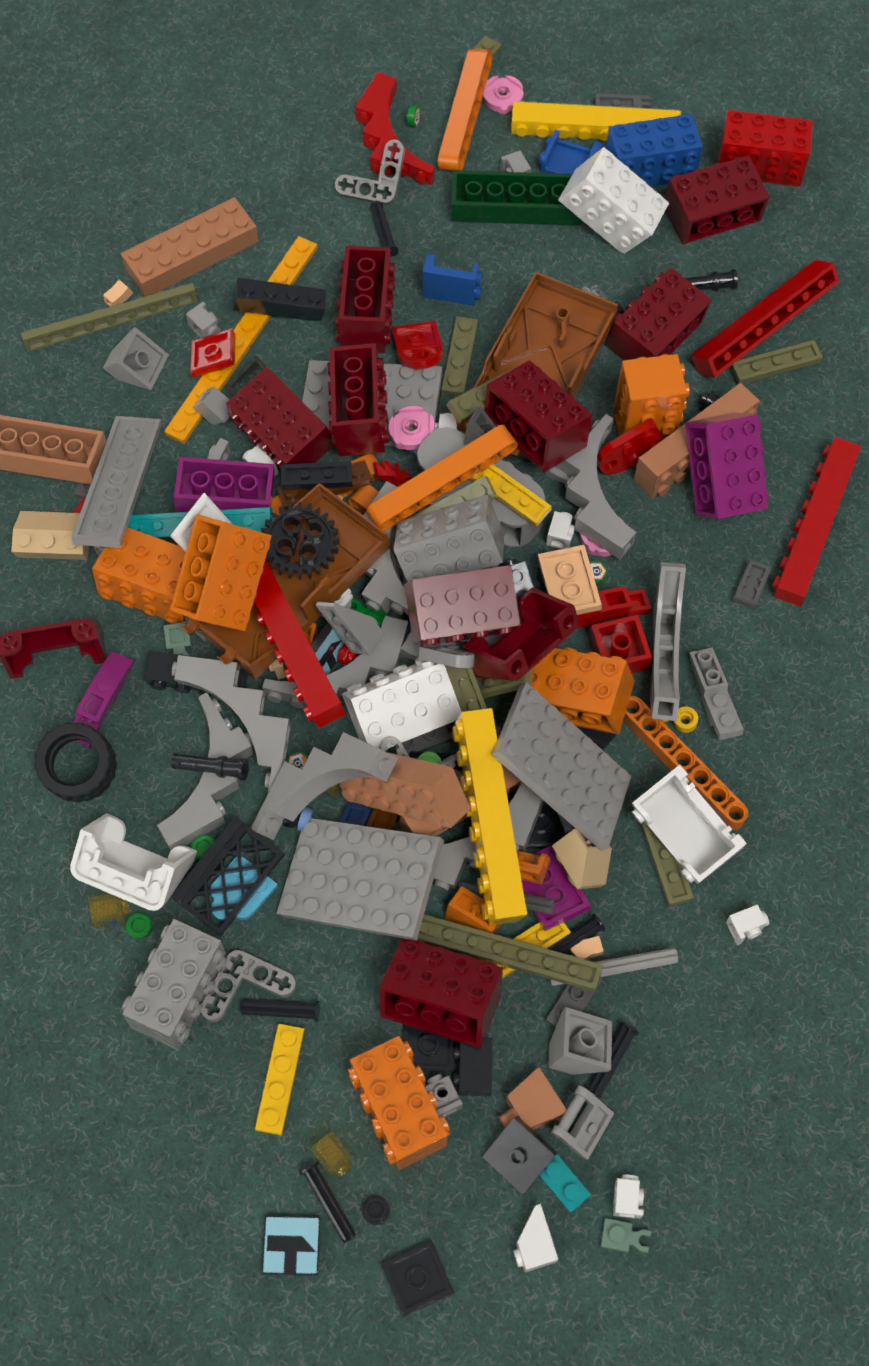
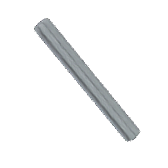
(636, 962)

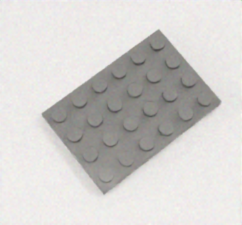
(403, 388)
(562, 766)
(361, 878)

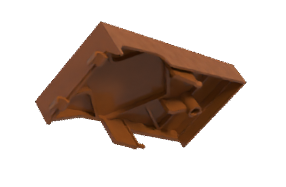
(555, 330)
(358, 550)

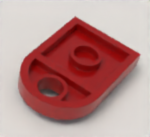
(418, 342)
(626, 449)

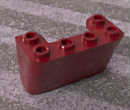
(542, 627)

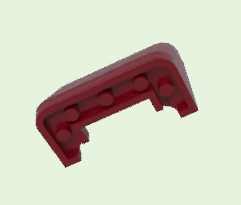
(18, 645)

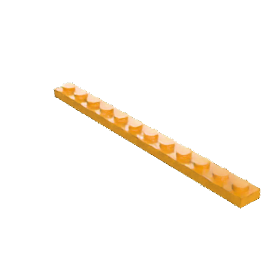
(245, 334)

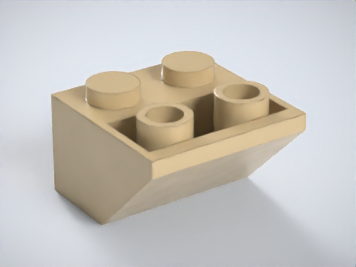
(583, 860)

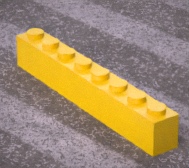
(576, 120)

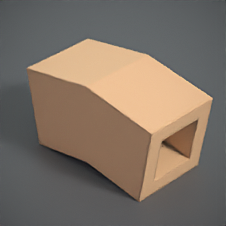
(117, 294)
(587, 948)

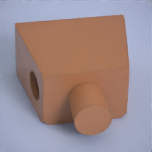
(533, 1102)

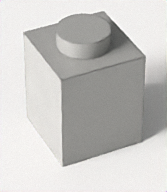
(213, 406)

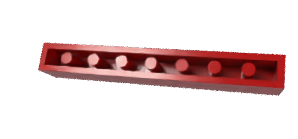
(765, 318)
(817, 521)
(295, 651)

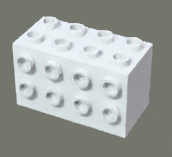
(613, 201)
(402, 703)

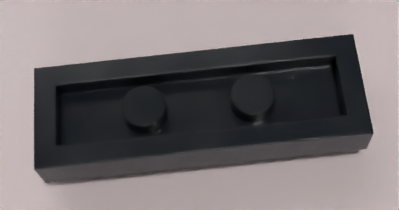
(310, 474)

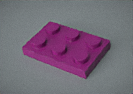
(556, 886)

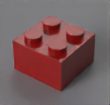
(622, 639)

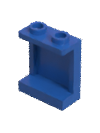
(564, 156)
(451, 284)

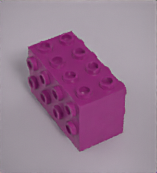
(727, 465)

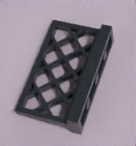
(208, 867)

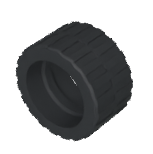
(51, 745)

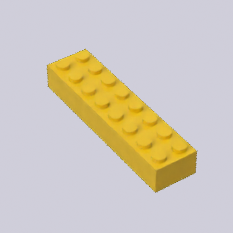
(490, 818)

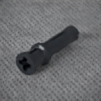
(715, 280)
(221, 766)

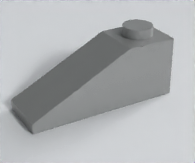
(354, 628)

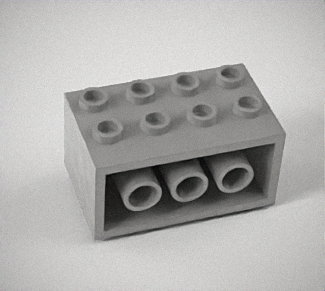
(450, 540)
(175, 984)

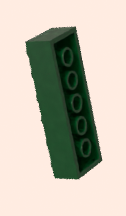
(510, 198)

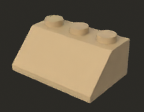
(47, 536)

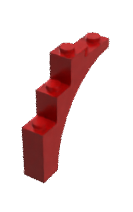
(374, 112)

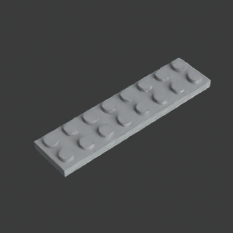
(117, 482)

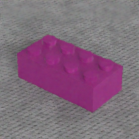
(224, 482)

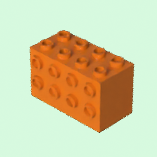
(653, 391)
(220, 573)
(141, 574)
(585, 687)
(398, 1102)

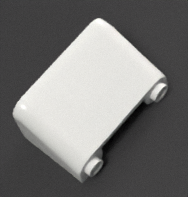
(687, 826)
(126, 869)

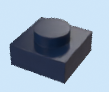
(356, 814)

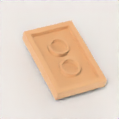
(570, 578)

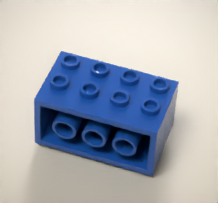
(657, 147)

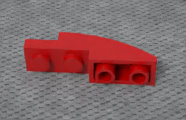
(617, 604)

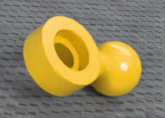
(685, 713)

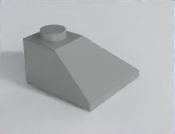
(136, 360)
(581, 1043)

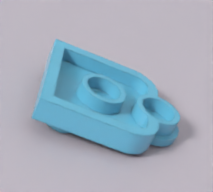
(234, 897)

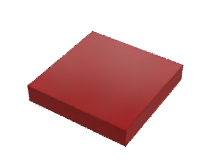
(213, 353)

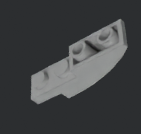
(714, 694)

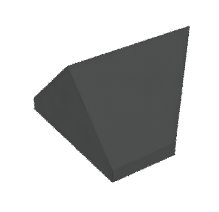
(478, 425)

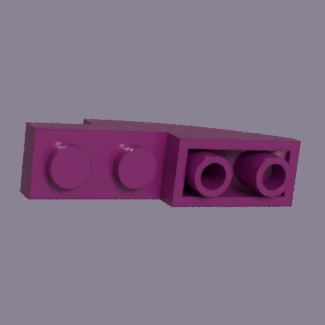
(103, 692)

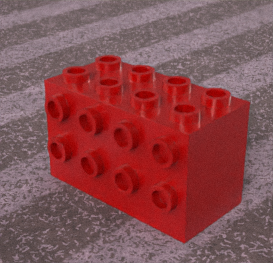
(774, 143)

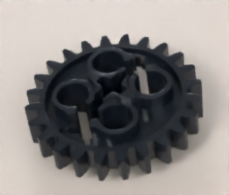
(322, 545)

